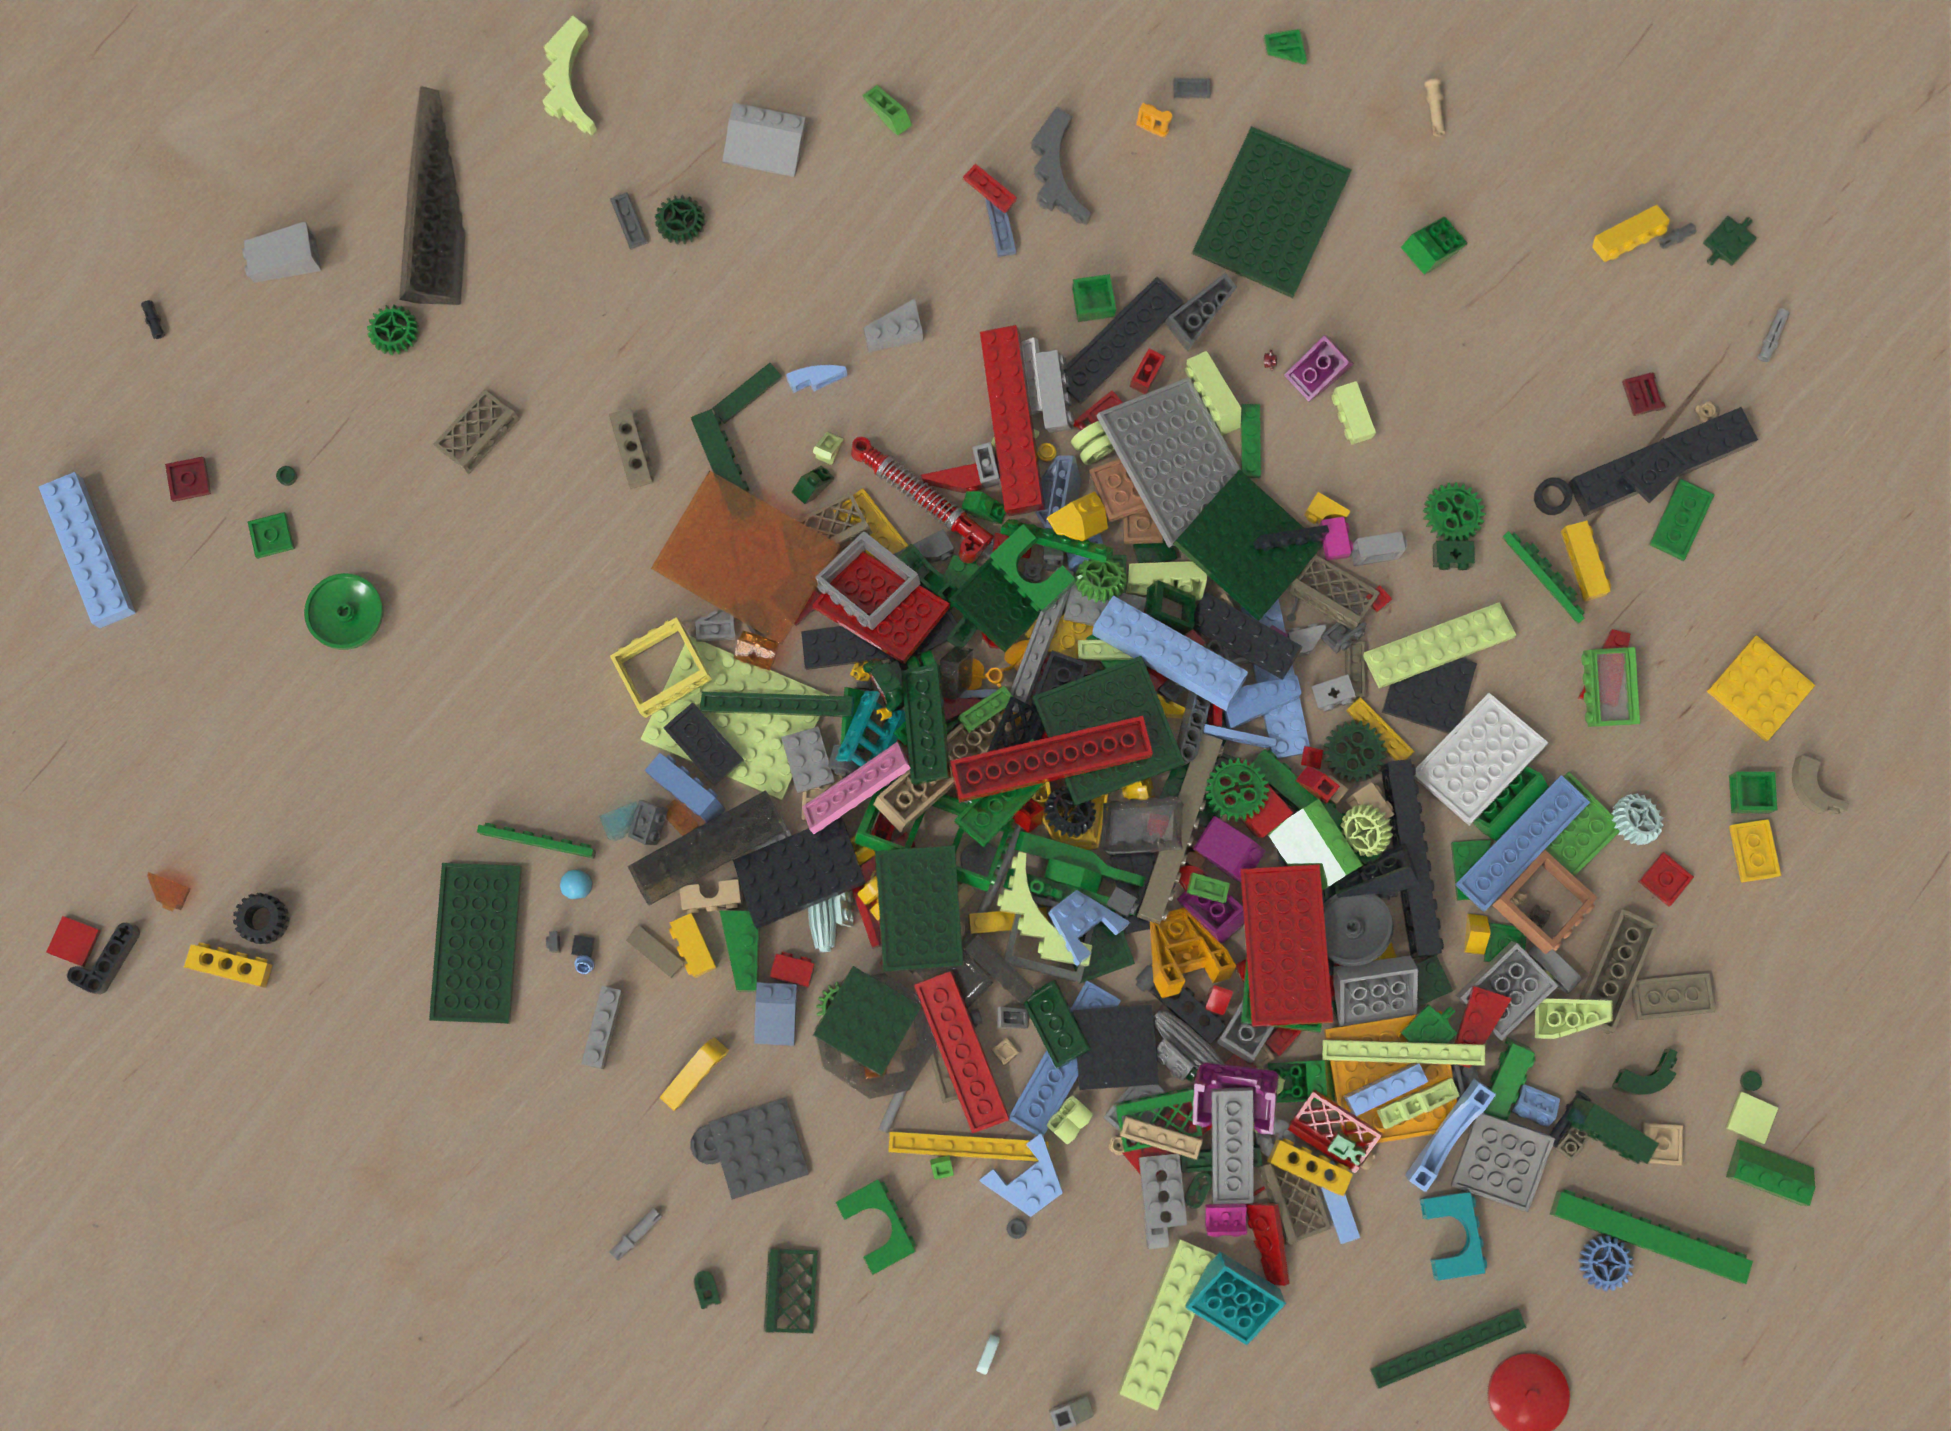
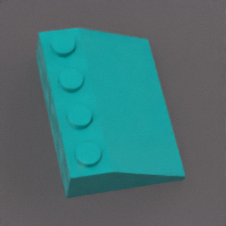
(1235, 1298)

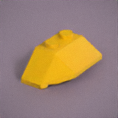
(1080, 518)

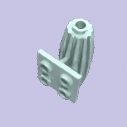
(826, 915)

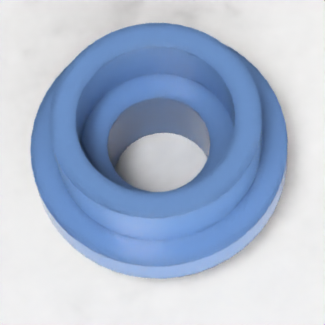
(584, 964)

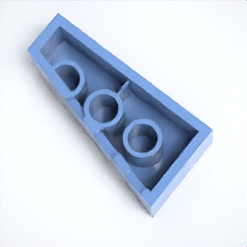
(1259, 699)
(684, 788)

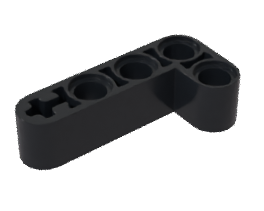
(107, 955)

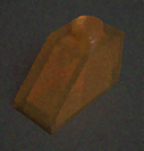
(168, 892)

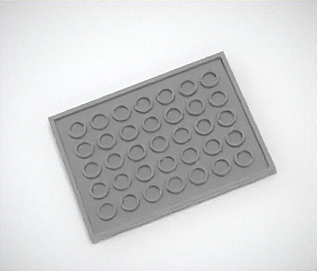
(1170, 453)

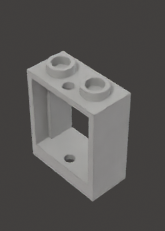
(1378, 548)

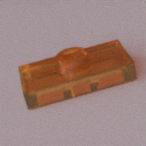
(680, 818)

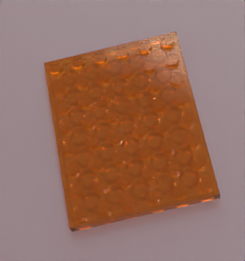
(745, 557)

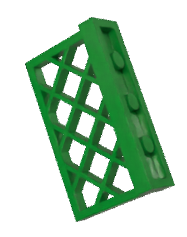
(1153, 1102)

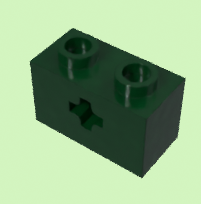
(1461, 549)

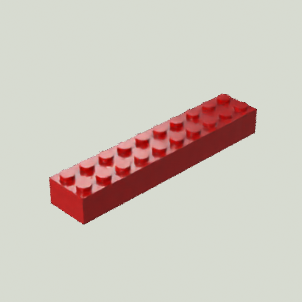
(1012, 420)
(1051, 759)

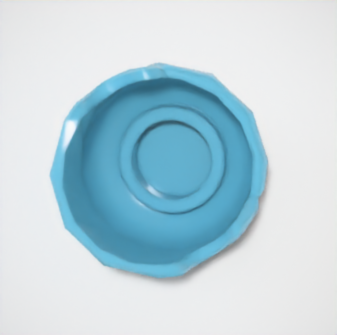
(575, 884)

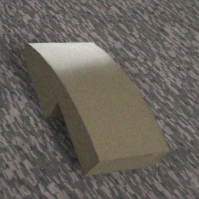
(1572, 1143)

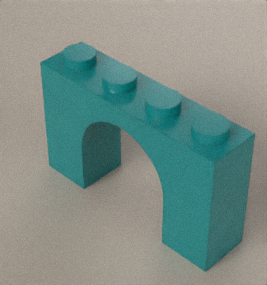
(1469, 1259)

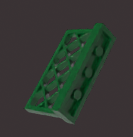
(772, 1291)

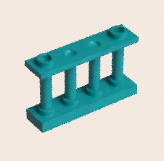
(860, 721)

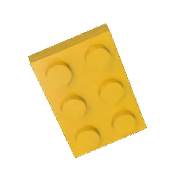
(1755, 851)

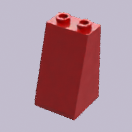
(1269, 817)

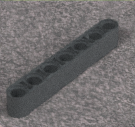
(1199, 712)

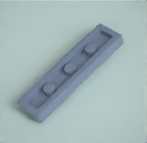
(1001, 230)

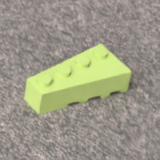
(1214, 393)
(1182, 575)

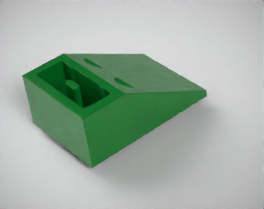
(1433, 245)
(1302, 1079)

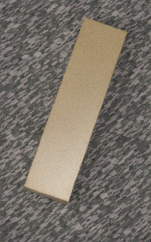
(1161, 1137)

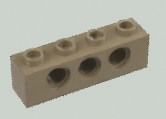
(620, 421)

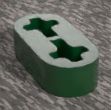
(1202, 1192)

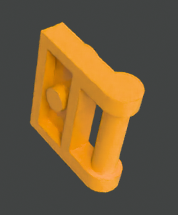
(1148, 118)

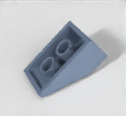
(775, 1013)

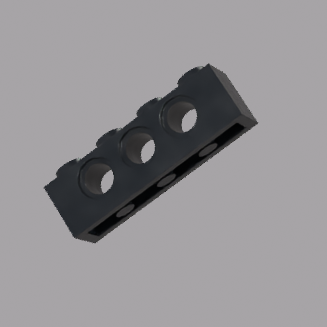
(1215, 1024)

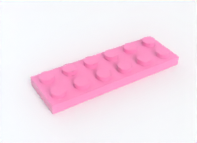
(855, 788)

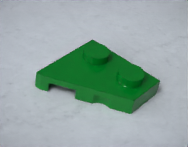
(1286, 45)

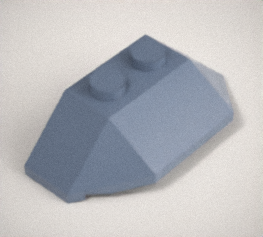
(1060, 486)

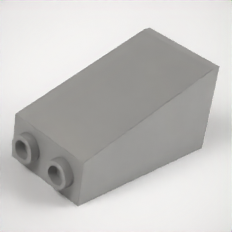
(282, 253)

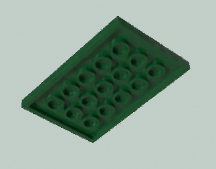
(918, 908)

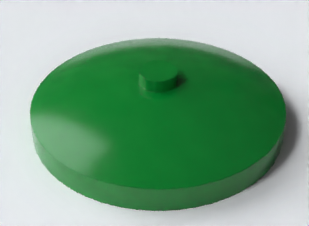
(343, 611)

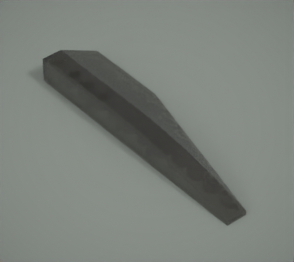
(433, 218)

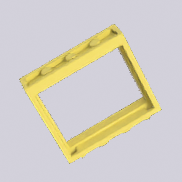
(674, 692)

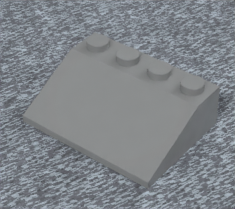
(764, 139)
(1514, 976)
(1376, 990)

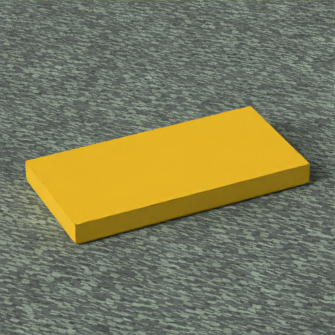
(880, 526)

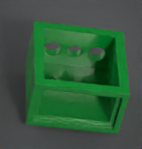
(1093, 298)
(1753, 792)

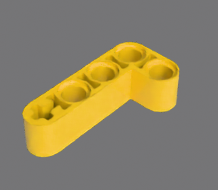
(693, 1073)

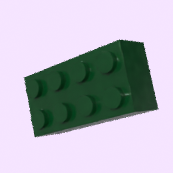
(1611, 1131)

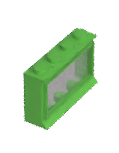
(1611, 687)

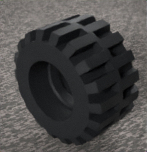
(249, 907)

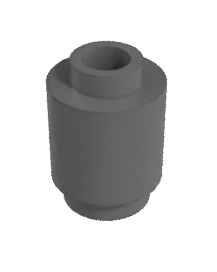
(1145, 979)

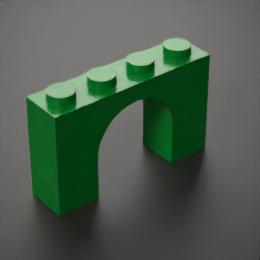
(1041, 594)
(899, 1243)

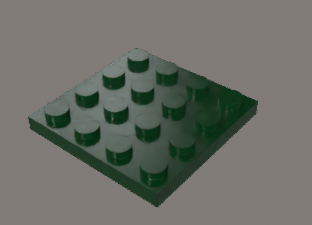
(995, 605)
(866, 1021)

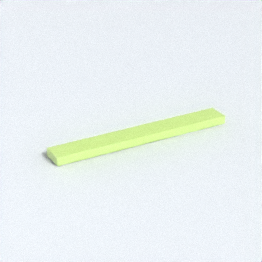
(1404, 1052)

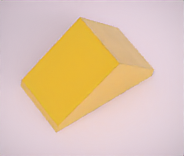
(1476, 934)

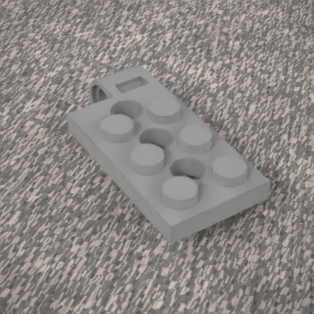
(1156, 1229)

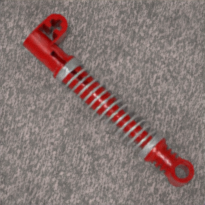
(954, 518)

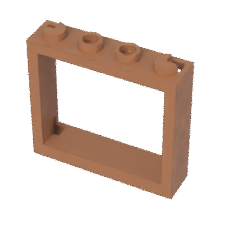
(1527, 926)

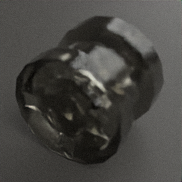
(1539, 916)

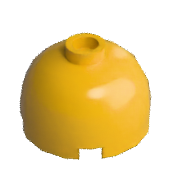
(1140, 790)

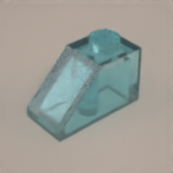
(618, 821)

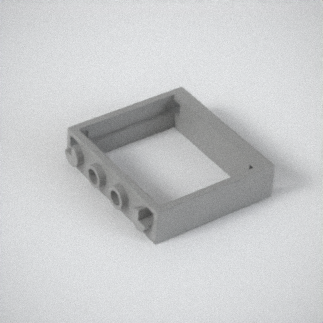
(861, 543)

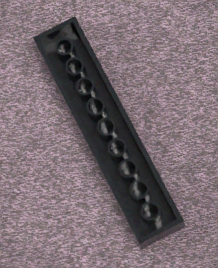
(1698, 445)
(1408, 828)

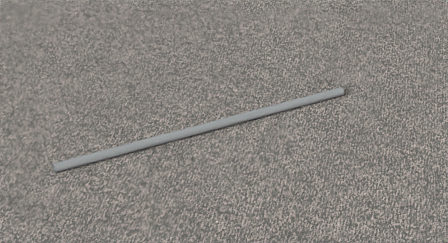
(983, 908)

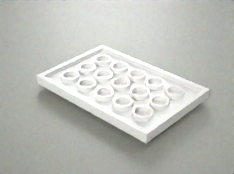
(1479, 760)

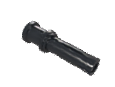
(1564, 1124)

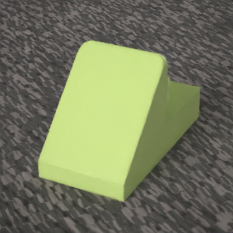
(828, 448)

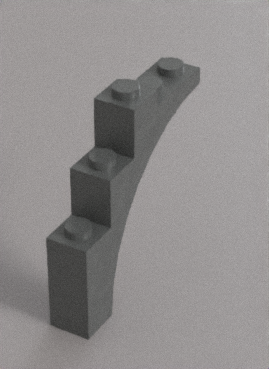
(1048, 170)

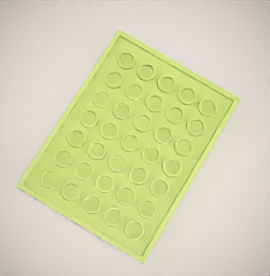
(751, 735)

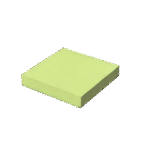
(1751, 1118)

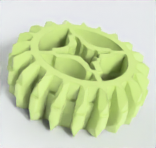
(1362, 818)

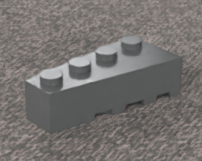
(1197, 313)

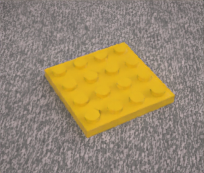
(1761, 688)

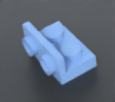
(1536, 1105)

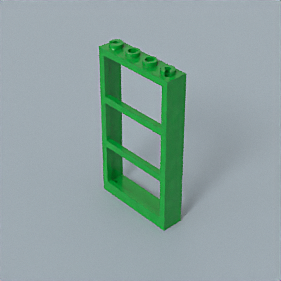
(947, 804)

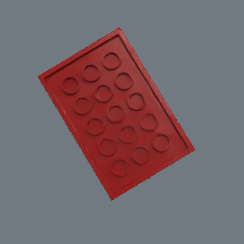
(868, 586)

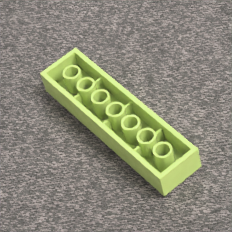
(1165, 1327)

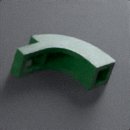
(928, 575)
(1659, 1079)

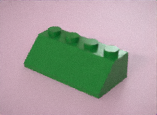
(1511, 803)
(1772, 1173)

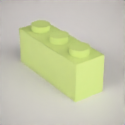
(1353, 413)

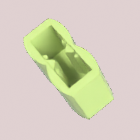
(1069, 1119)

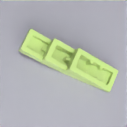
(1418, 1103)

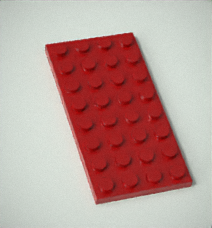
(1286, 946)

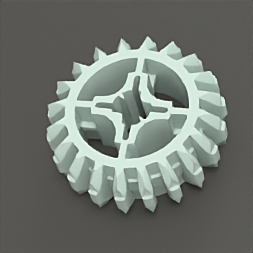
(1637, 819)

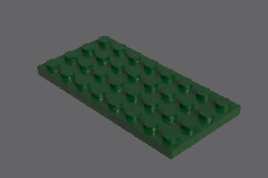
(475, 943)

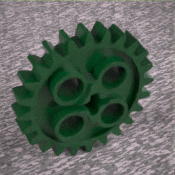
(1339, 760)

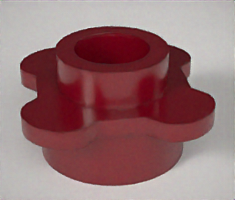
(1270, 360)

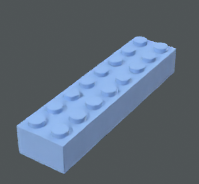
(87, 550)
(1169, 653)

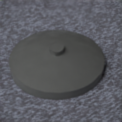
(1357, 929)

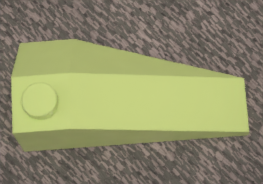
(1567, 1016)

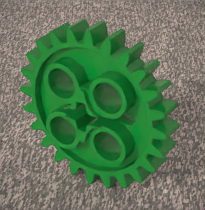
(1469, 506)
(1242, 806)

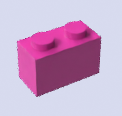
(1336, 542)

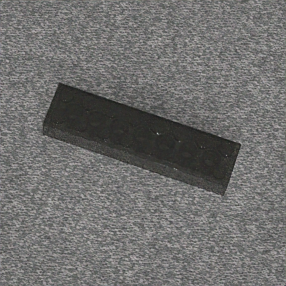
(707, 848)

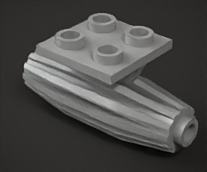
(1181, 1046)

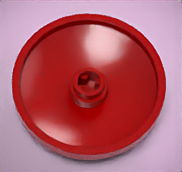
(1528, 1393)

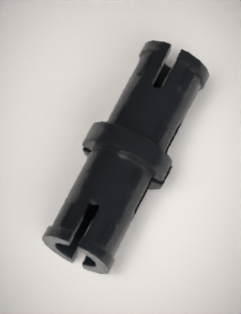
(152, 319)

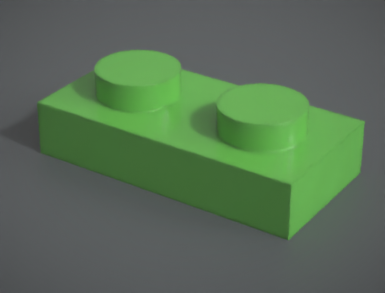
(1208, 887)

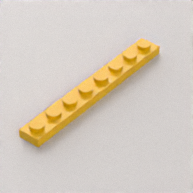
(961, 1146)

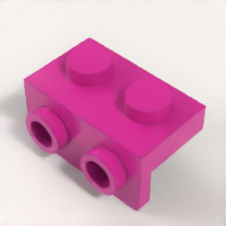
(1225, 1219)

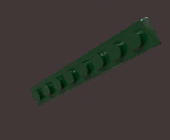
(777, 704)
(1447, 1348)

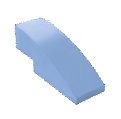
(816, 376)

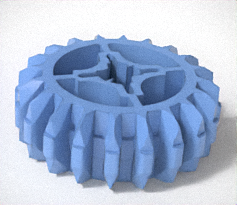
(1606, 1255)

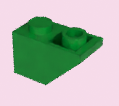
(983, 507)

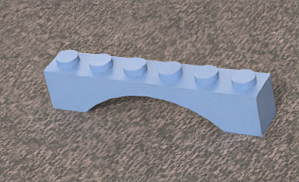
(1465, 1111)

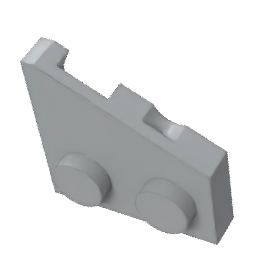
(715, 627)

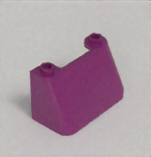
(1221, 1076)

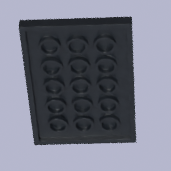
(798, 872)

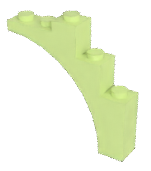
(562, 52)
(1033, 922)

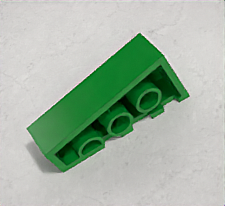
(743, 948)

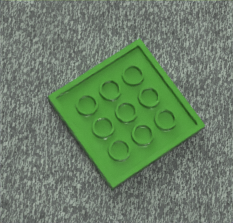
(1585, 834)

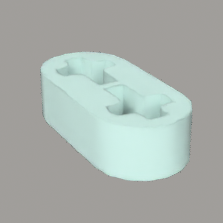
(988, 1354)

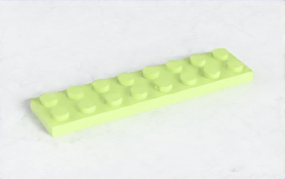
(1439, 645)

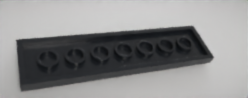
(1120, 339)

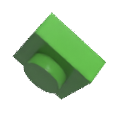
(942, 1167)

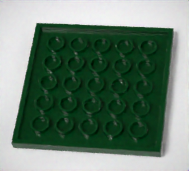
(1224, 549)
(1106, 698)

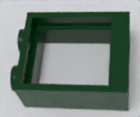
(1154, 606)

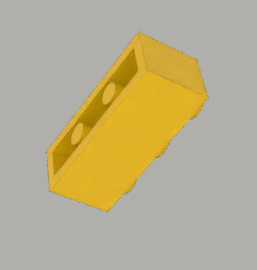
(692, 945)

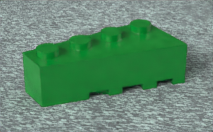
(1509, 1077)

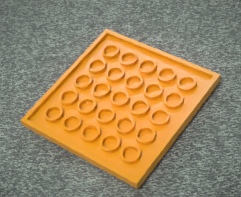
(1352, 1075)

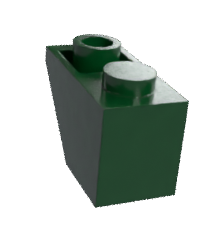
(812, 484)

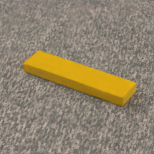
(1395, 745)

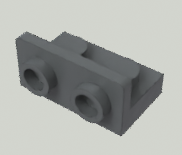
(648, 823)
(1463, 1077)

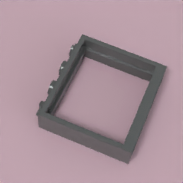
(1036, 966)

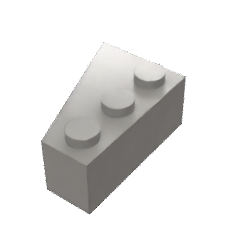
(894, 329)

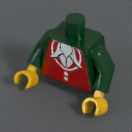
(885, 682)

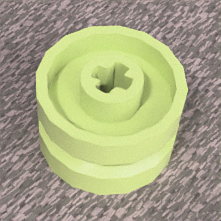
(1092, 443)

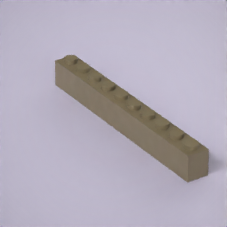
(1168, 862)

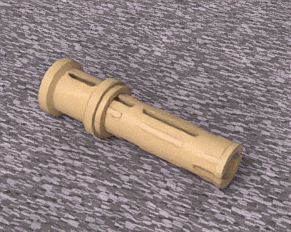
(1434, 99)

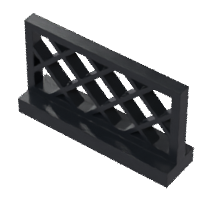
(1032, 728)

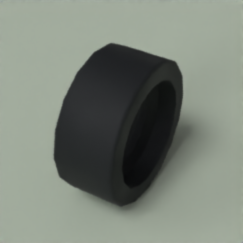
(1565, 489)

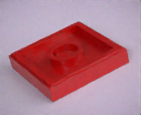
(1666, 879)
(73, 941)

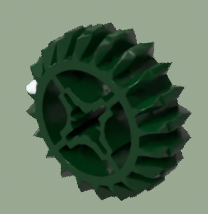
(668, 228)

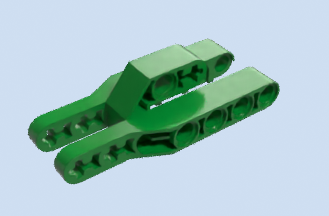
(1072, 867)

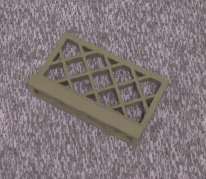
(487, 441)
(848, 535)
(1323, 602)
(1275, 1196)

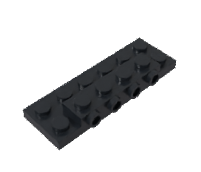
(1142, 865)

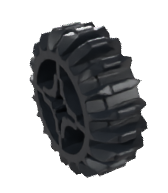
(1081, 819)

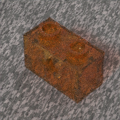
(756, 650)

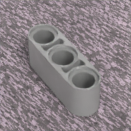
(1561, 971)

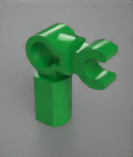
(1045, 889)

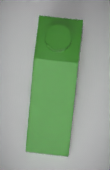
(888, 110)

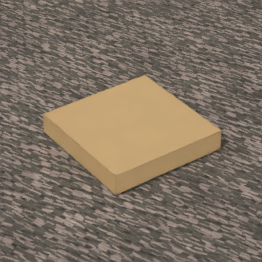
(1670, 1142)

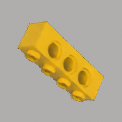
(197, 961)
(1279, 1158)

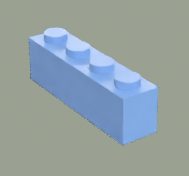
(1385, 1088)

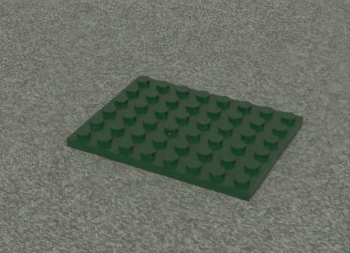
(1271, 212)

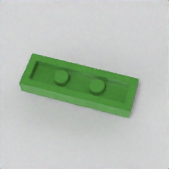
(985, 709)

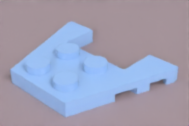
(1077, 916)
(1034, 1186)

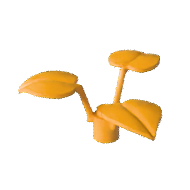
(995, 675)

